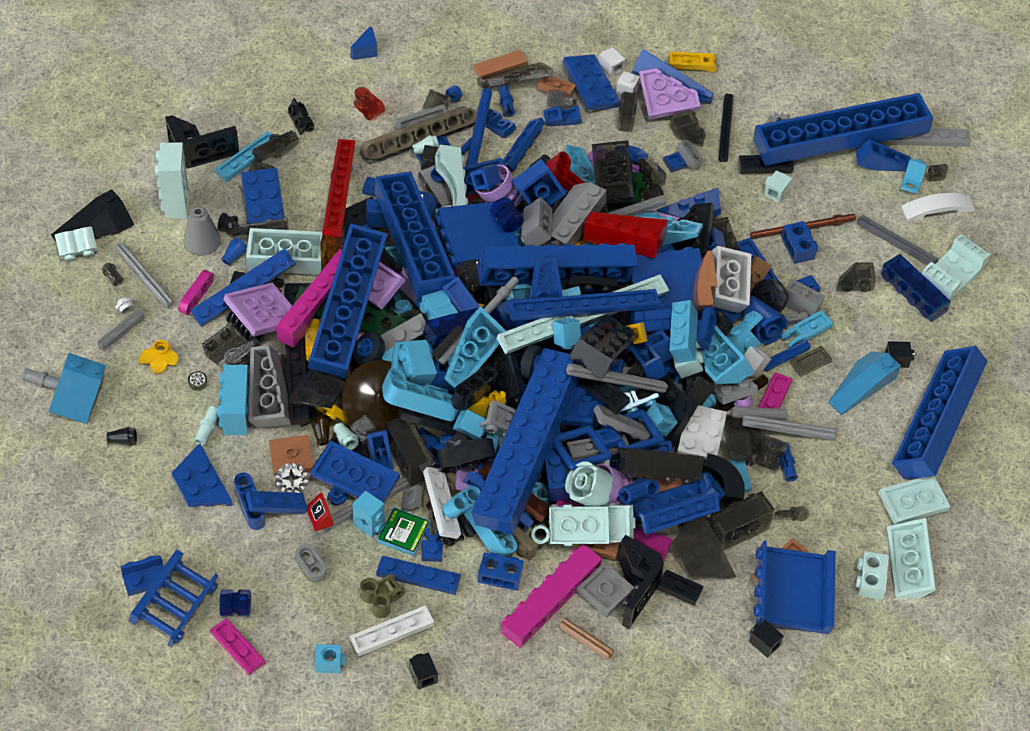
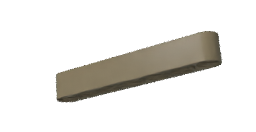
(411, 132)

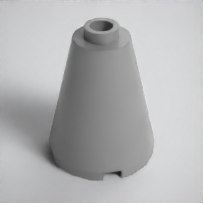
(200, 233)

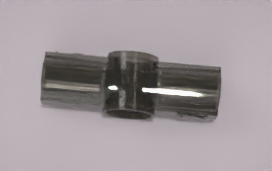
(275, 146)

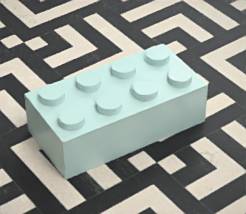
(172, 180)
(301, 245)

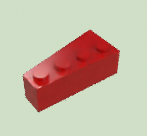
(613, 229)

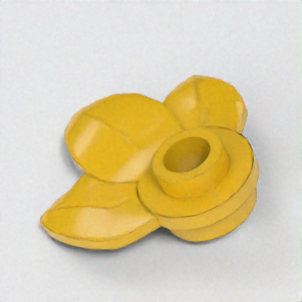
(159, 358)

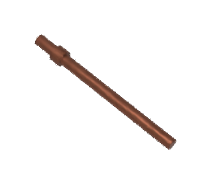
(835, 219)

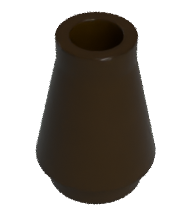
(321, 429)

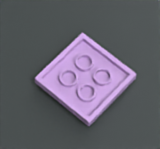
(259, 307)

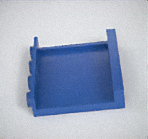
(469, 230)
(676, 269)
(795, 589)

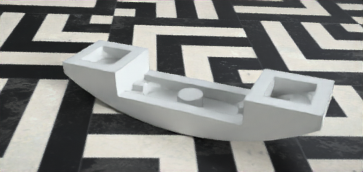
(937, 203)

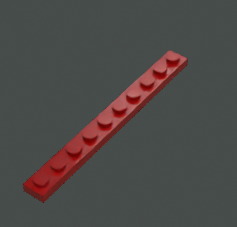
(339, 188)

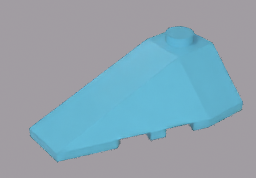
(474, 347)

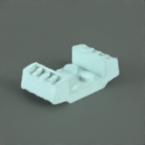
(957, 267)

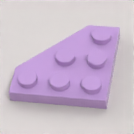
(666, 95)

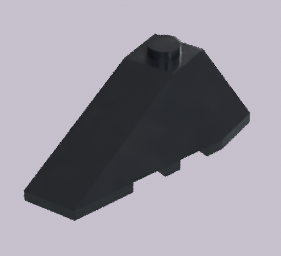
(104, 214)

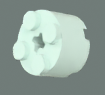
(589, 484)

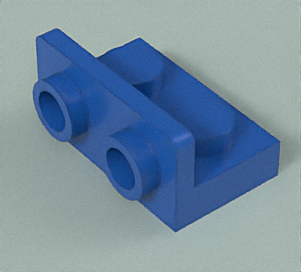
(141, 574)

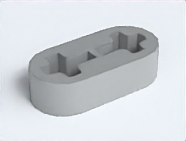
(690, 154)

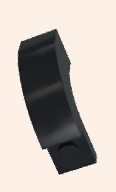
(726, 476)

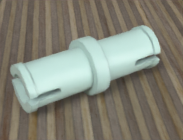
(206, 426)

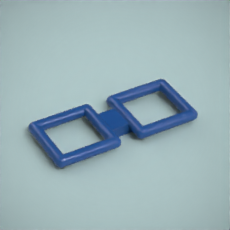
(606, 439)

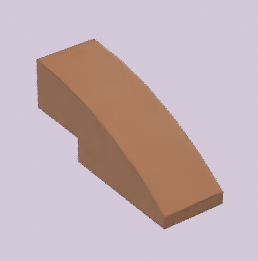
(704, 283)

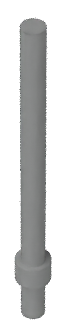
(502, 294)

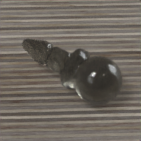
(798, 513)

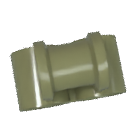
(383, 593)

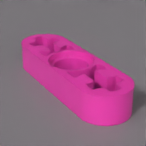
(196, 292)

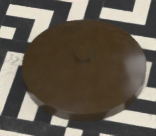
(364, 394)

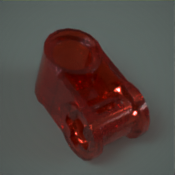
(367, 103)

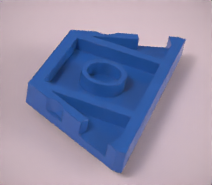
(682, 207)
(199, 481)

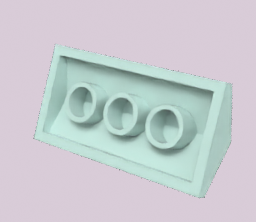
(911, 559)

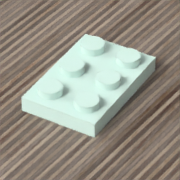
(914, 500)

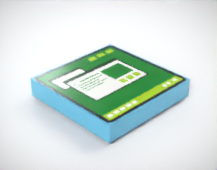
(403, 531)

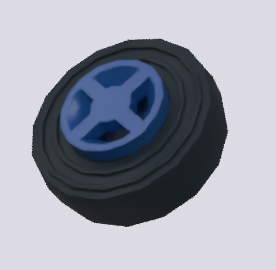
(369, 348)
(529, 361)

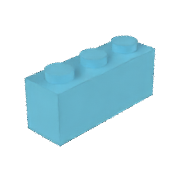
(683, 331)

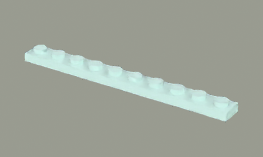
(543, 328)

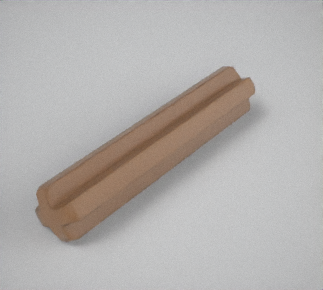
(586, 639)

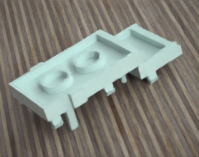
(590, 524)

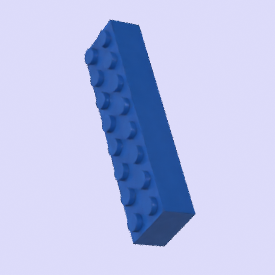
(413, 233)
(500, 264)
(347, 301)
(939, 413)

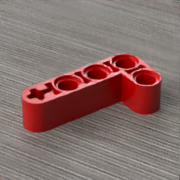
(560, 167)

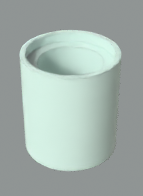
(545, 539)

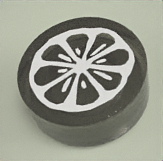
(197, 381)

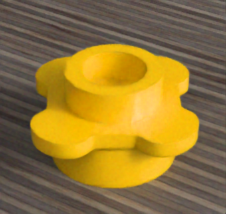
(500, 397)

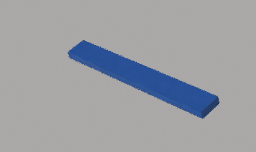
(583, 304)

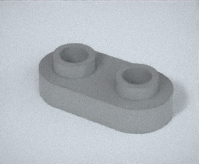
(311, 564)

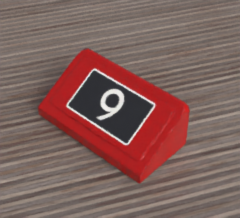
(319, 513)

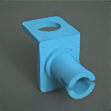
(914, 175)

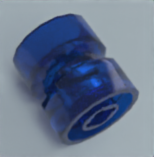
(506, 214)
(235, 602)

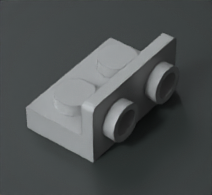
(498, 418)

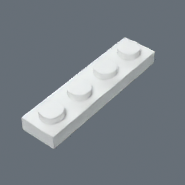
(439, 495)
(391, 631)

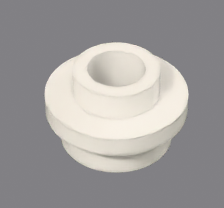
(125, 305)

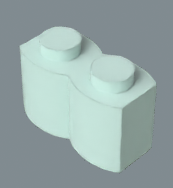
(76, 243)

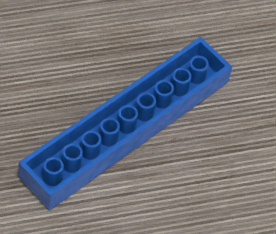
(842, 128)
(526, 444)

